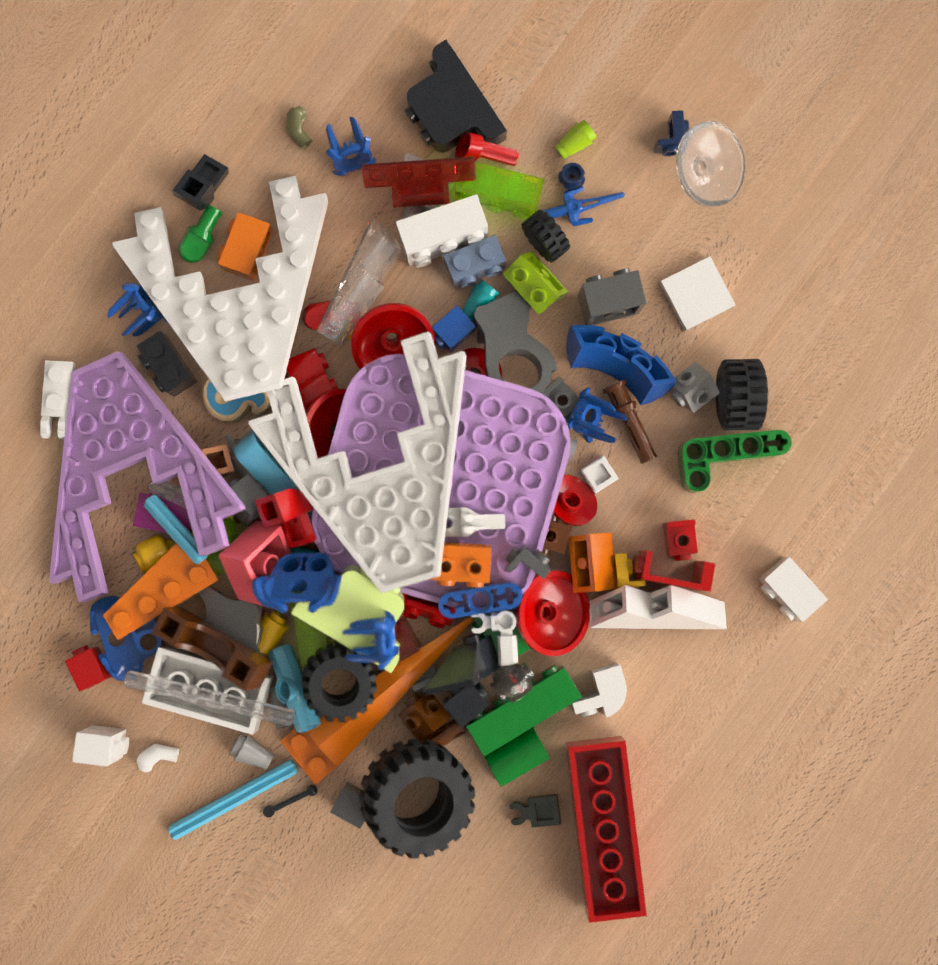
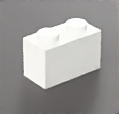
(792, 590)
(100, 745)

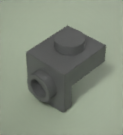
(535, 560)

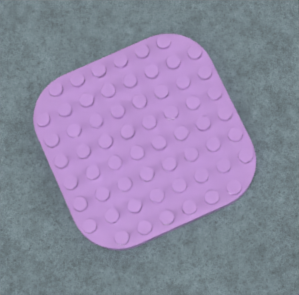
(505, 462)

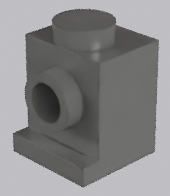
(557, 389)

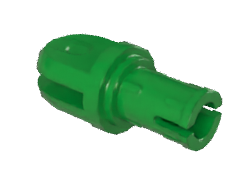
(198, 237)

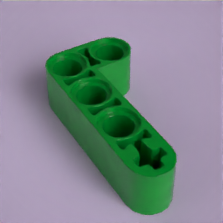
(734, 452)

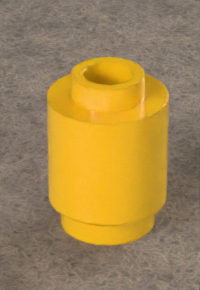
(273, 631)

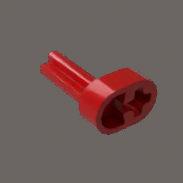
(474, 146)

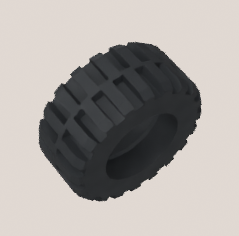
(436, 825)

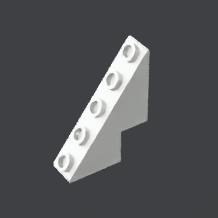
(662, 609)

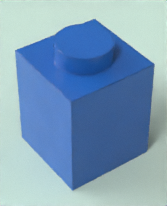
(453, 329)

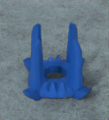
(339, 154)
(150, 313)
(591, 428)
(385, 640)

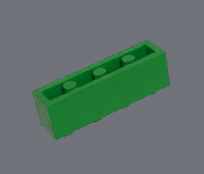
(510, 720)

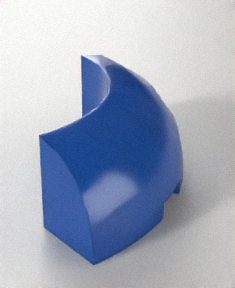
(620, 358)

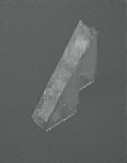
(360, 282)

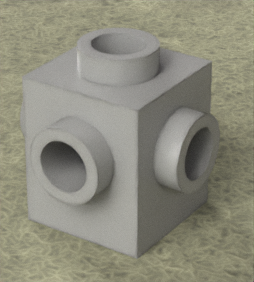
(694, 388)

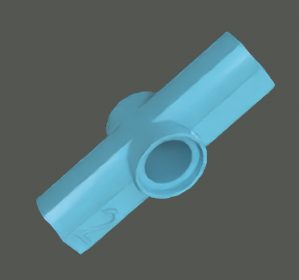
(290, 689)

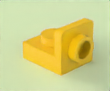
(623, 569)

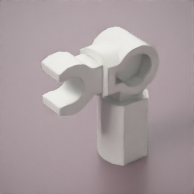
(507, 642)

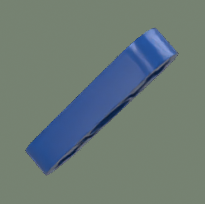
(474, 610)

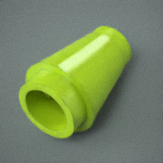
(576, 139)

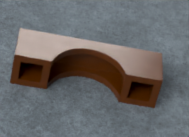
(235, 660)

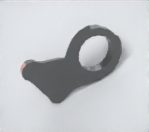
(504, 333)
(232, 617)

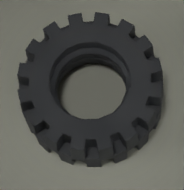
(545, 235)

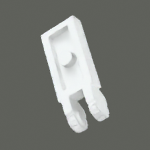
(55, 396)

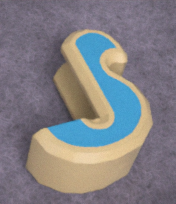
(236, 409)

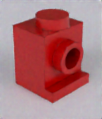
(672, 531)

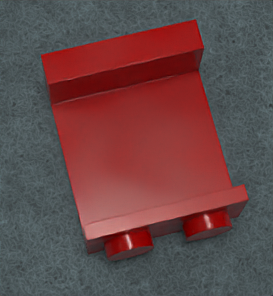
(701, 575)

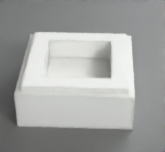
(599, 474)

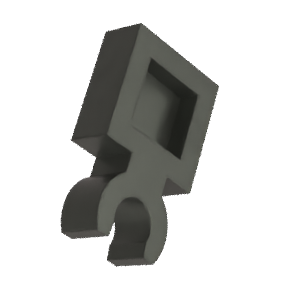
(541, 810)

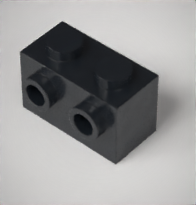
(166, 363)
(466, 702)

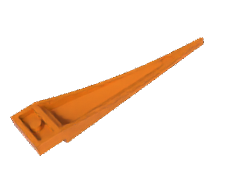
(331, 742)

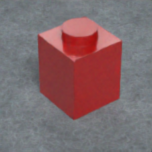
(86, 667)

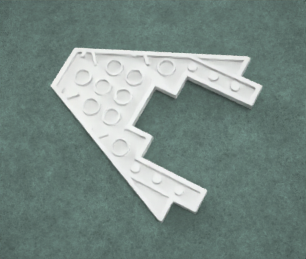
(243, 332)
(396, 514)

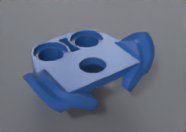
(299, 572)
(130, 654)

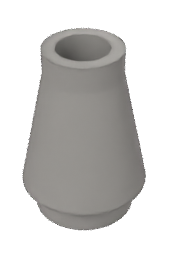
(250, 752)

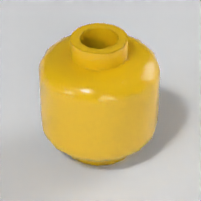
(151, 551)

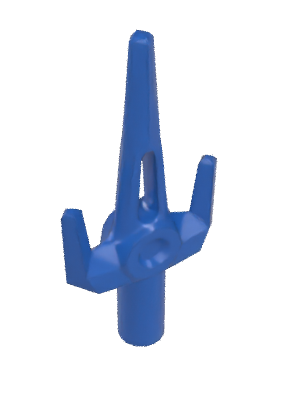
(573, 207)

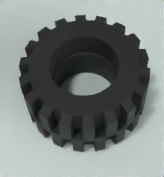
(742, 394)
(337, 705)

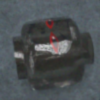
(512, 682)

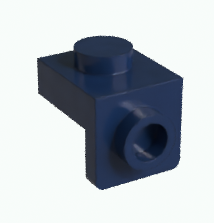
(677, 129)

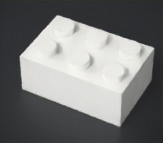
(442, 230)

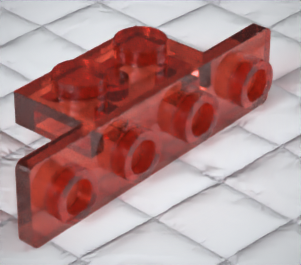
(420, 180)

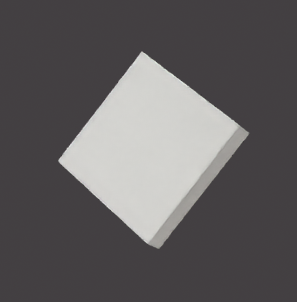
(697, 293)

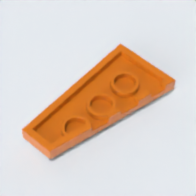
(163, 585)

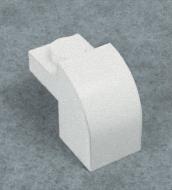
(610, 692)

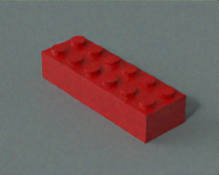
(606, 829)

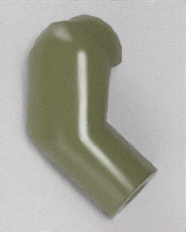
(294, 126)

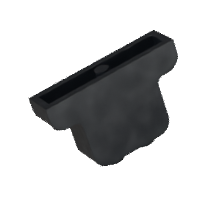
(451, 104)

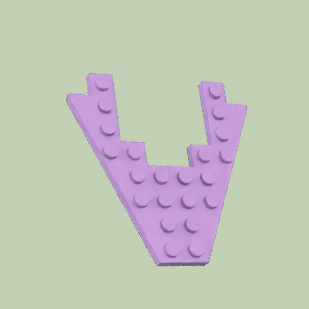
(109, 427)

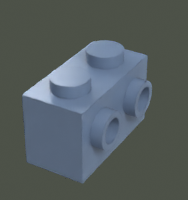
(475, 262)

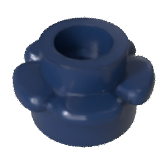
(572, 169)

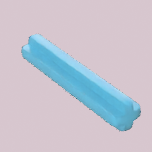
(173, 527)

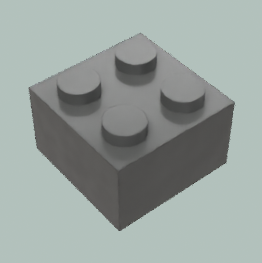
(611, 297)

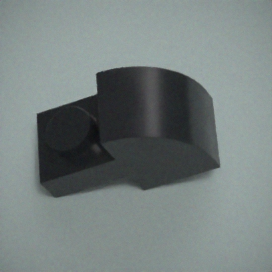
(200, 184)

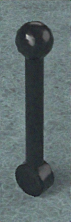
(270, 810)

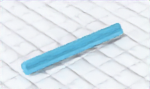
(232, 799)

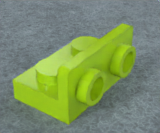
(534, 282)

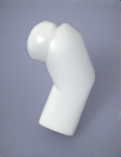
(154, 753)

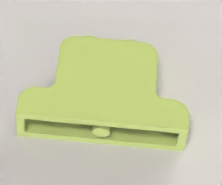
(356, 601)

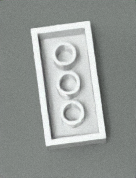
(200, 672)

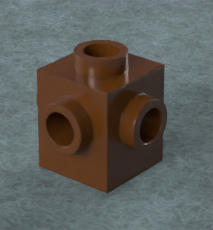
(557, 536)
(423, 715)

